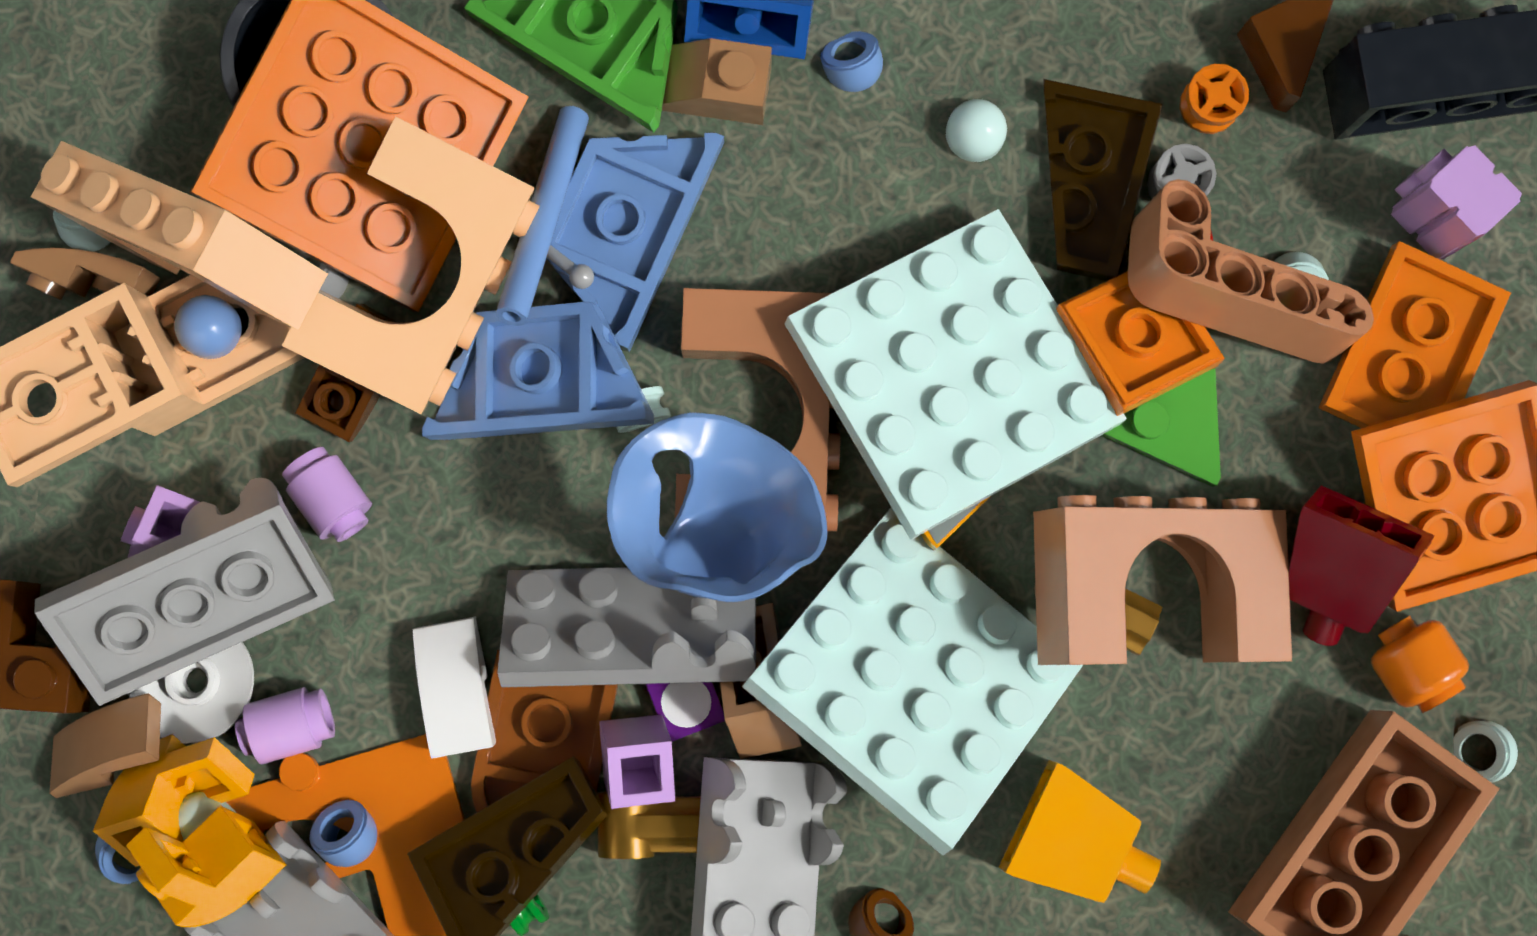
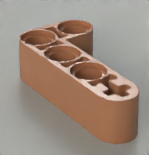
(1234, 291)

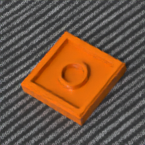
(1133, 347)

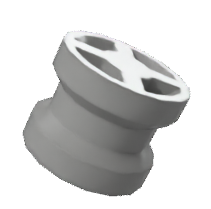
(1190, 164)

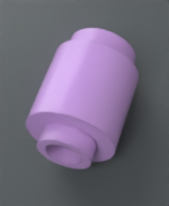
(327, 494)
(285, 725)

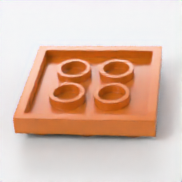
(1465, 479)

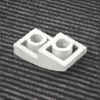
(453, 687)

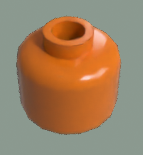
(1420, 664)

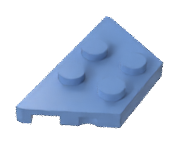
(628, 218)
(540, 377)

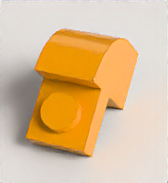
(154, 791)
(207, 872)

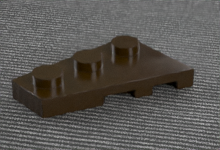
(1096, 173)
(506, 853)

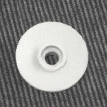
(213, 710)

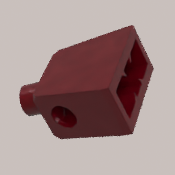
(1349, 563)

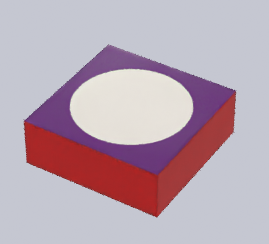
(686, 706)

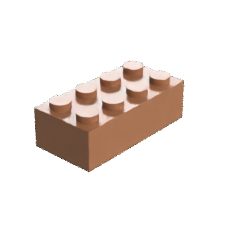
(1367, 837)

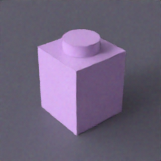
(637, 761)

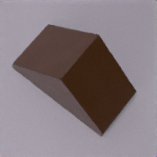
(1283, 46)

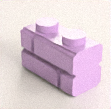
(1453, 201)

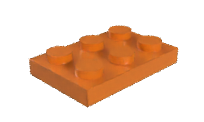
(1422, 343)

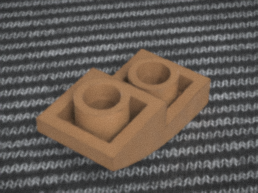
(74, 270)
(105, 742)

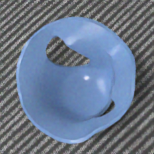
(744, 516)

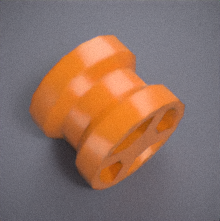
(1222, 88)

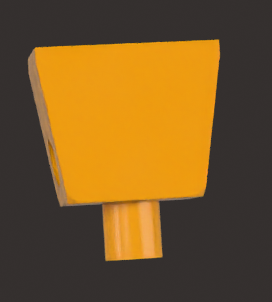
(1077, 840)

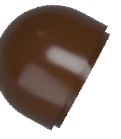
(863, 920)

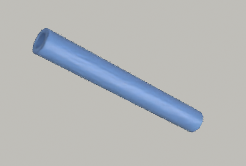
(550, 195)

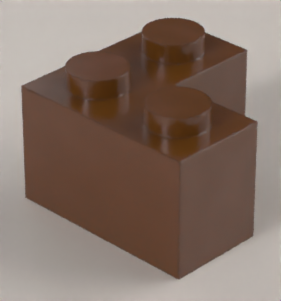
(33, 674)

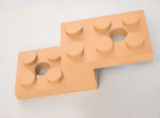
(119, 371)

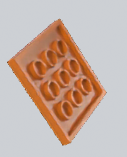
(314, 122)

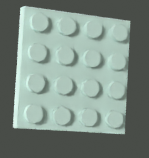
(952, 372)
(912, 681)

